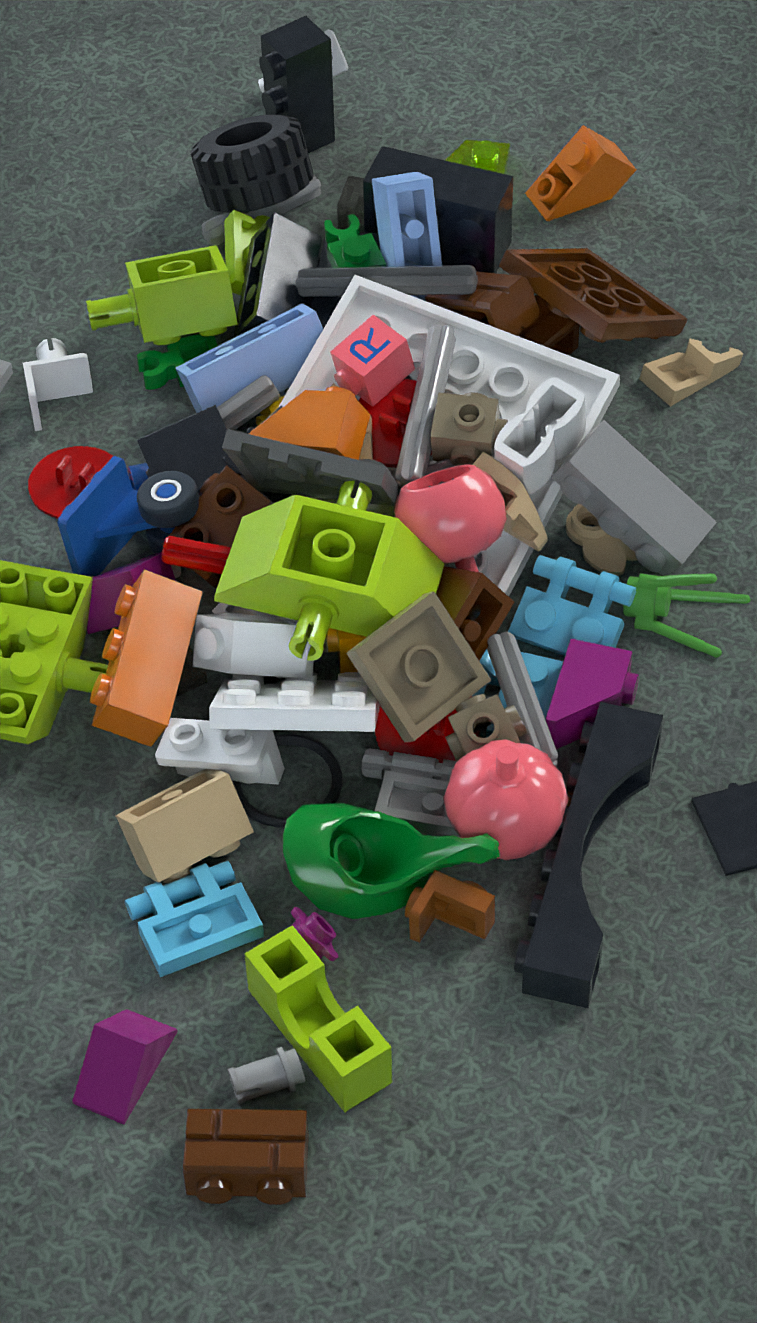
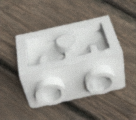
(243, 754)

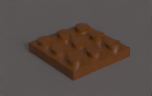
(593, 294)

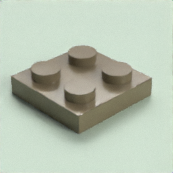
(418, 666)

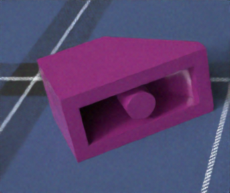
(588, 677)

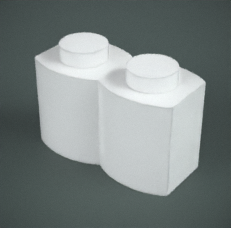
(543, 433)

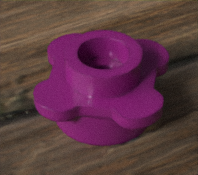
(316, 933)

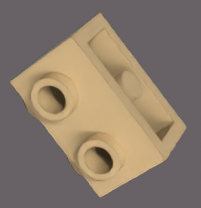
(185, 825)

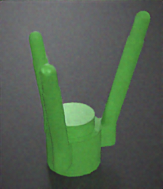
(654, 600)

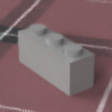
(633, 500)

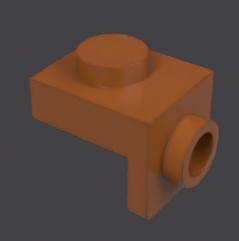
(453, 902)

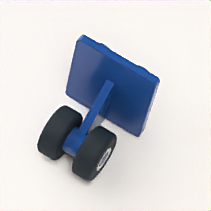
(112, 512)

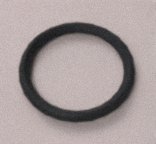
(322, 751)

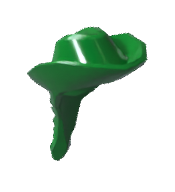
(366, 860)

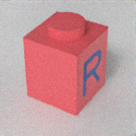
(372, 360)

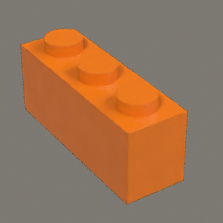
(145, 658)

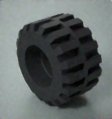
(252, 163)

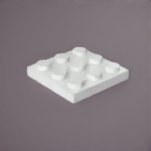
(294, 704)

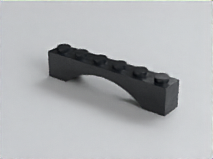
(566, 939)

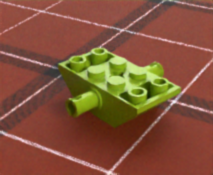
(327, 566)
(41, 647)

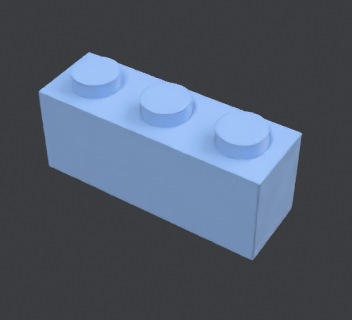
(407, 221)
(270, 349)

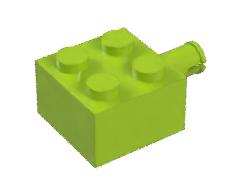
(172, 297)

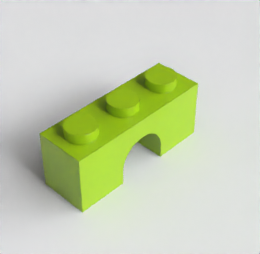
(336, 1045)

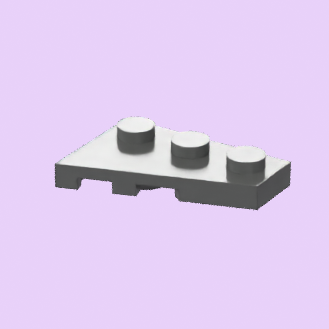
(305, 471)

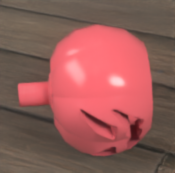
(455, 516)
(508, 794)

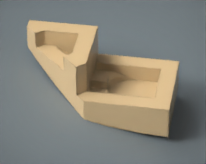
(687, 372)
(521, 513)

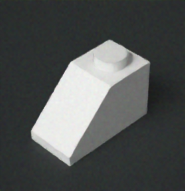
(248, 646)

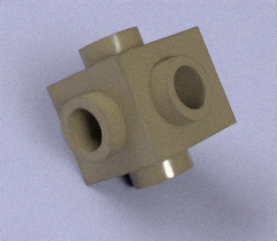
(465, 427)
(477, 714)

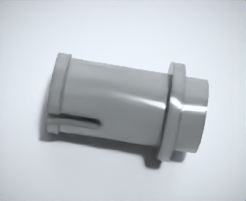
(267, 1075)

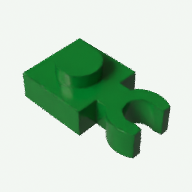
(350, 249)
(161, 367)

